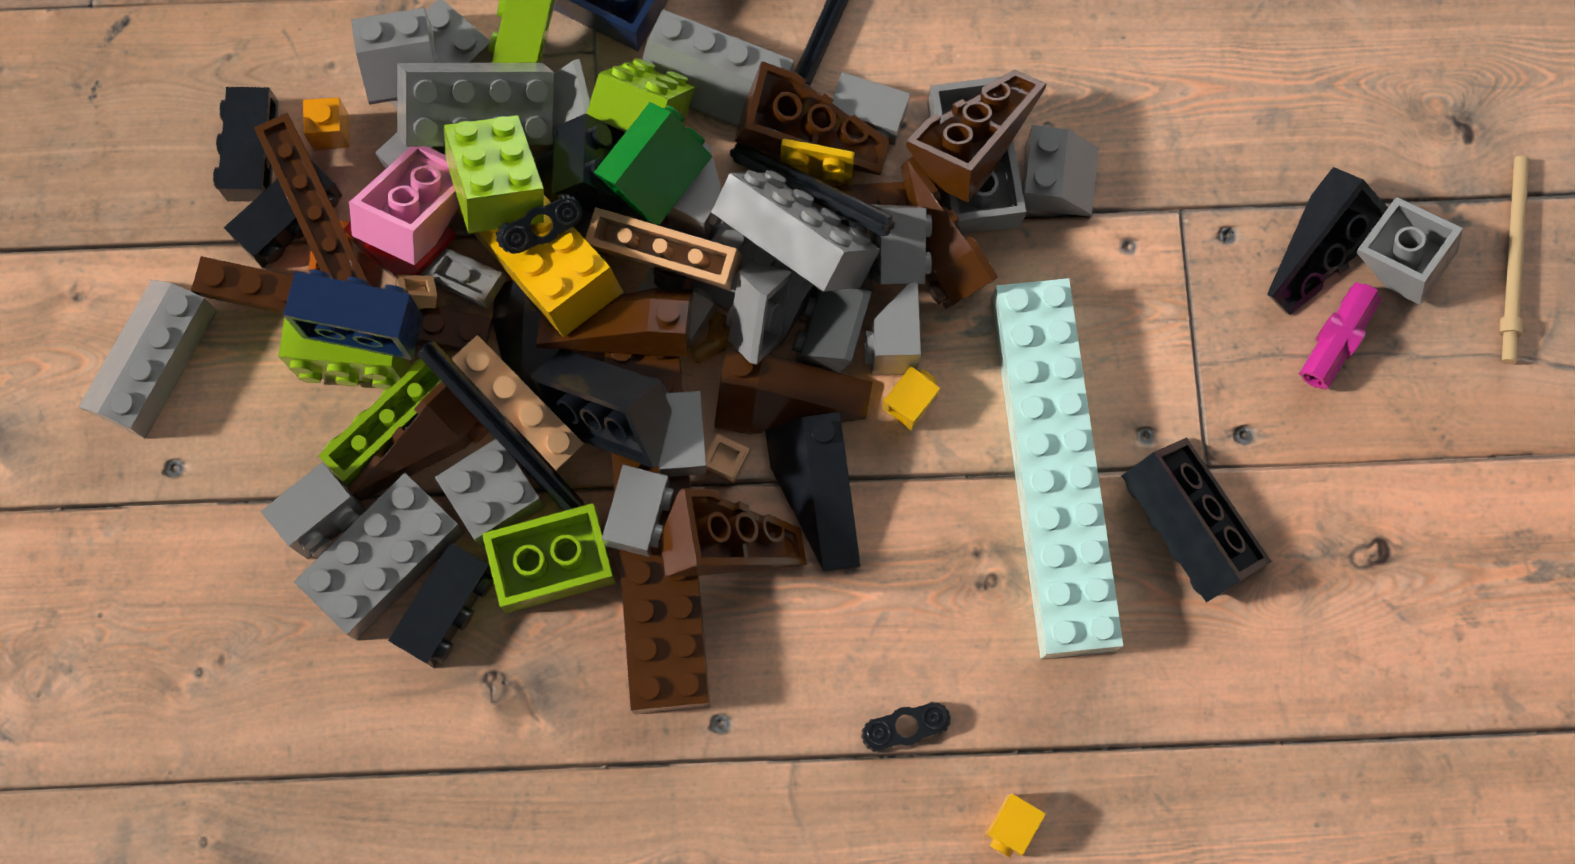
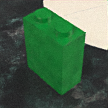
(654, 162)

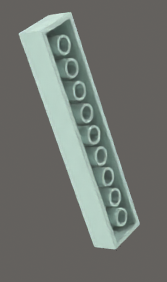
(1056, 470)

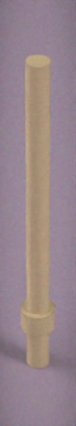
(1511, 324)

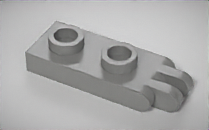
(465, 277)

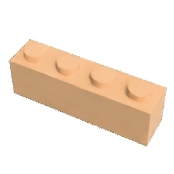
(663, 248)
(517, 403)

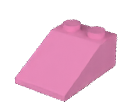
(406, 205)

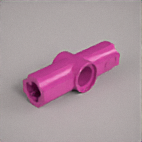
(1340, 335)

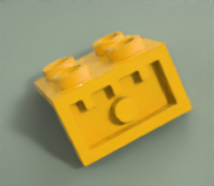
(821, 162)

